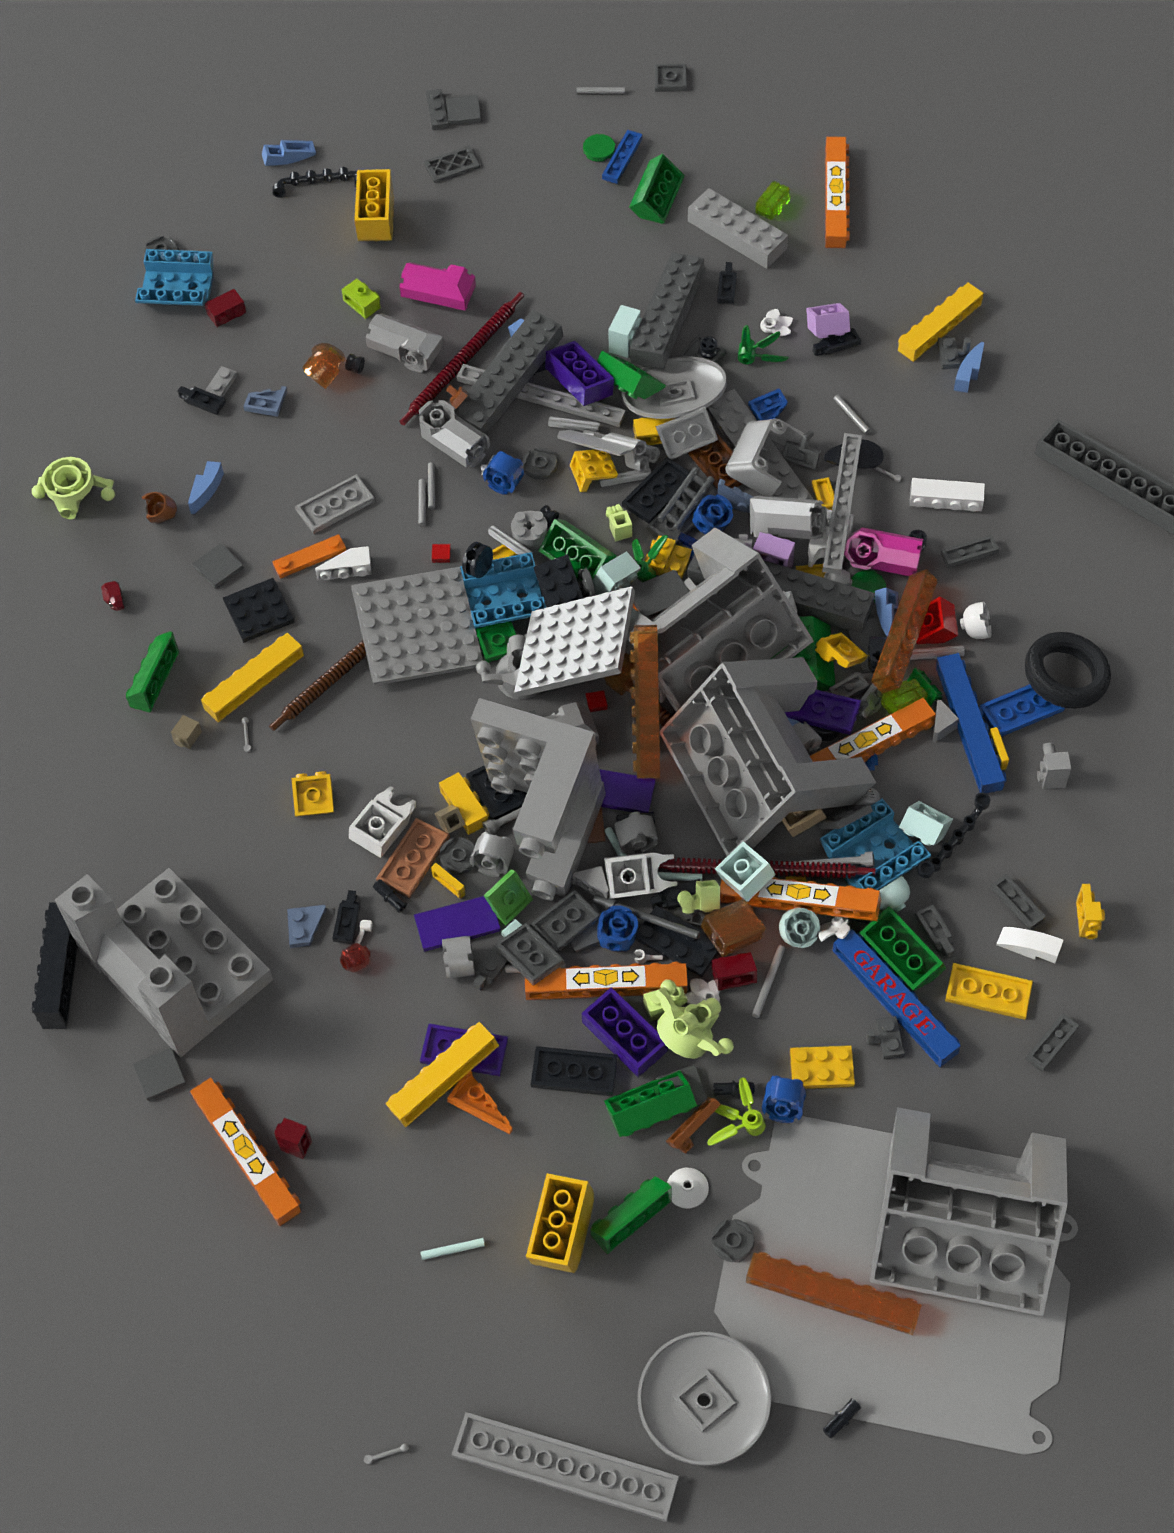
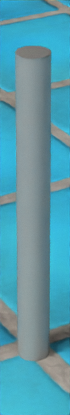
(768, 981)

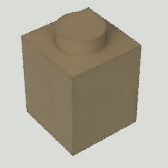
(186, 732)
(450, 819)

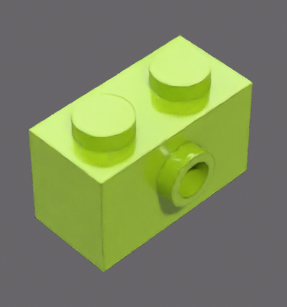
(361, 298)

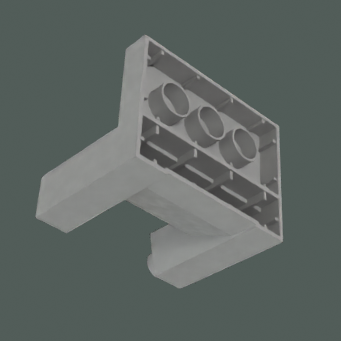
(725, 618)
(748, 758)
(561, 782)
(165, 955)
(969, 1226)

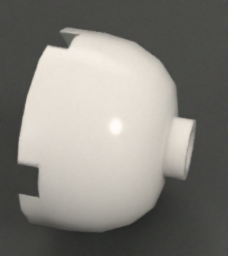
(976, 621)

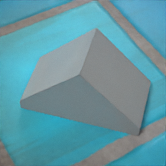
(944, 722)
(592, 881)

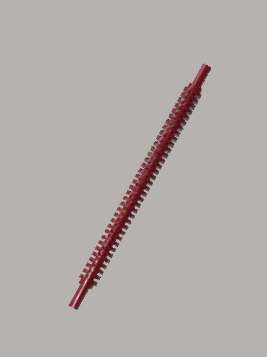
(462, 357)
(851, 870)

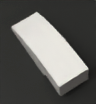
(1030, 943)

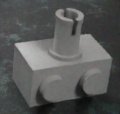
(1054, 768)

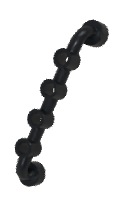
(311, 177)
(927, 868)

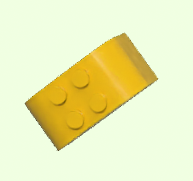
(374, 205)
(561, 1223)

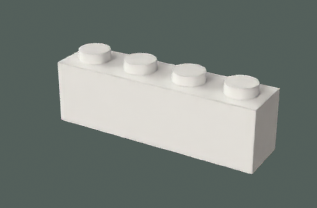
(947, 494)

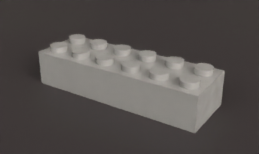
(738, 228)

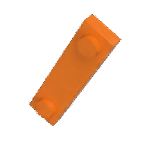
(309, 556)

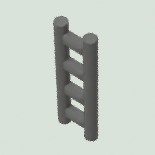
(688, 509)

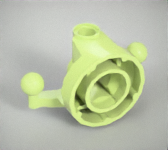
(68, 483)
(689, 1028)

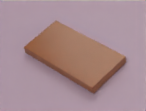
(413, 857)

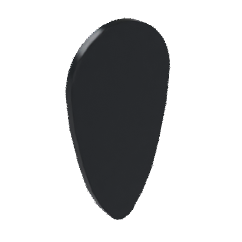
(869, 455)

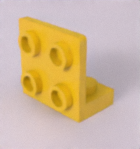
(590, 466)

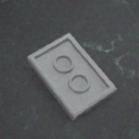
(687, 433)

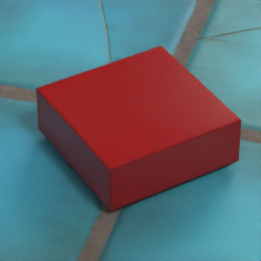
(441, 553)
(596, 701)

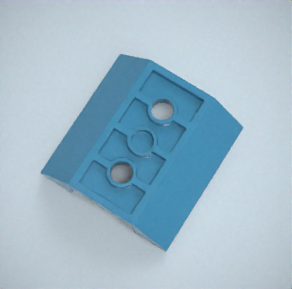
(178, 273)
(501, 586)
(871, 834)

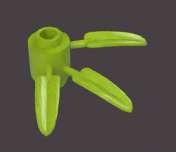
(751, 1120)

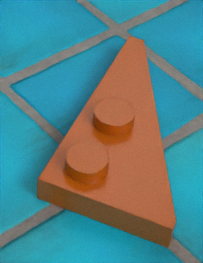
(472, 1098)

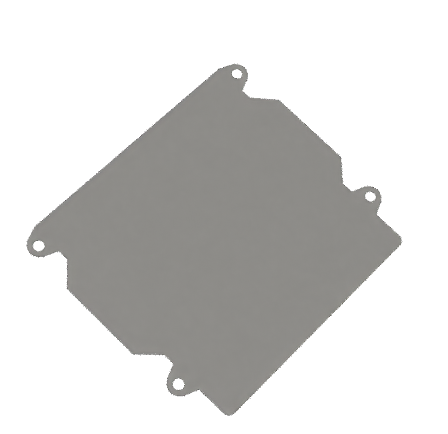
(964, 1368)

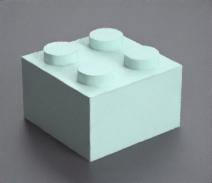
(623, 330)
(616, 574)
(925, 823)
(745, 871)

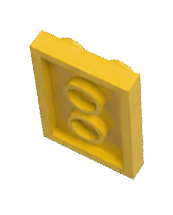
(823, 1066)

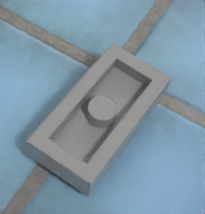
(222, 381)

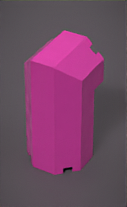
(438, 286)
(883, 551)

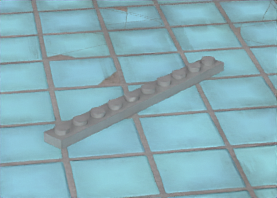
(554, 399)
(842, 504)

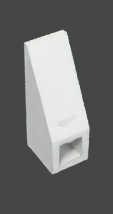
(347, 564)

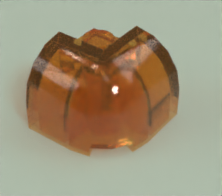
(324, 363)

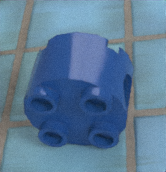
(503, 473)
(713, 513)
(617, 928)
(784, 1099)

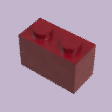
(225, 308)
(734, 971)
(293, 1138)

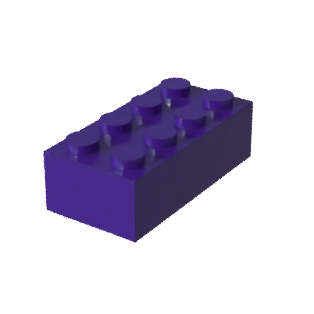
(579, 373)
(624, 1032)

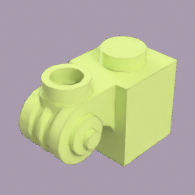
(619, 522)
(706, 897)
(653, 1004)

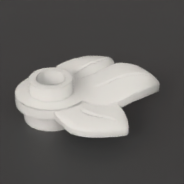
(774, 322)
(838, 926)
(702, 991)

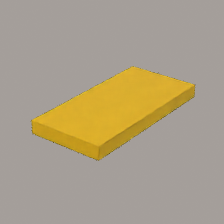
(989, 991)

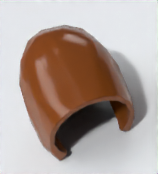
(159, 507)

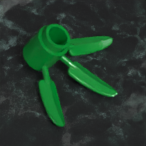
(747, 348)
(646, 571)

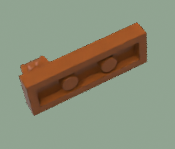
(458, 396)
(680, 1138)

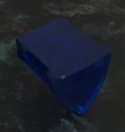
(687, 541)

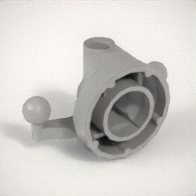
(506, 671)

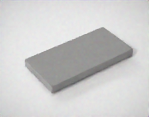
(335, 504)

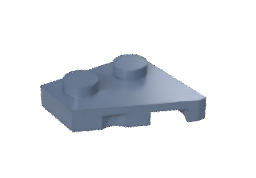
(265, 401)
(738, 499)
(303, 924)

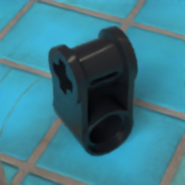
(875, 649)

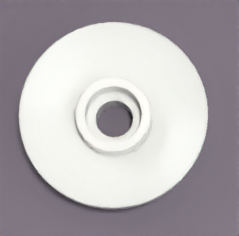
(692, 1196)

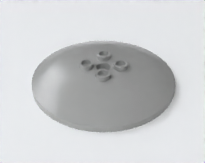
(689, 386)
(710, 1367)

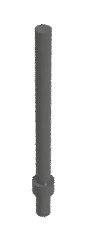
(649, 917)

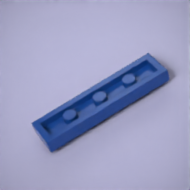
(622, 156)

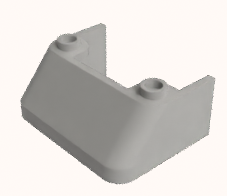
(747, 465)

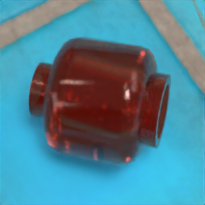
(355, 957)

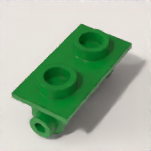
(931, 690)

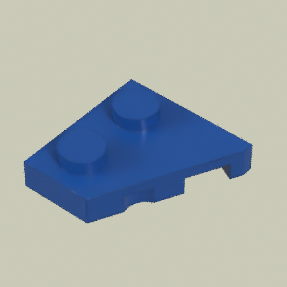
(768, 405)

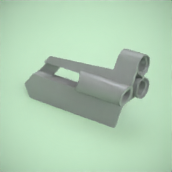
(635, 451)

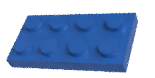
(1018, 710)

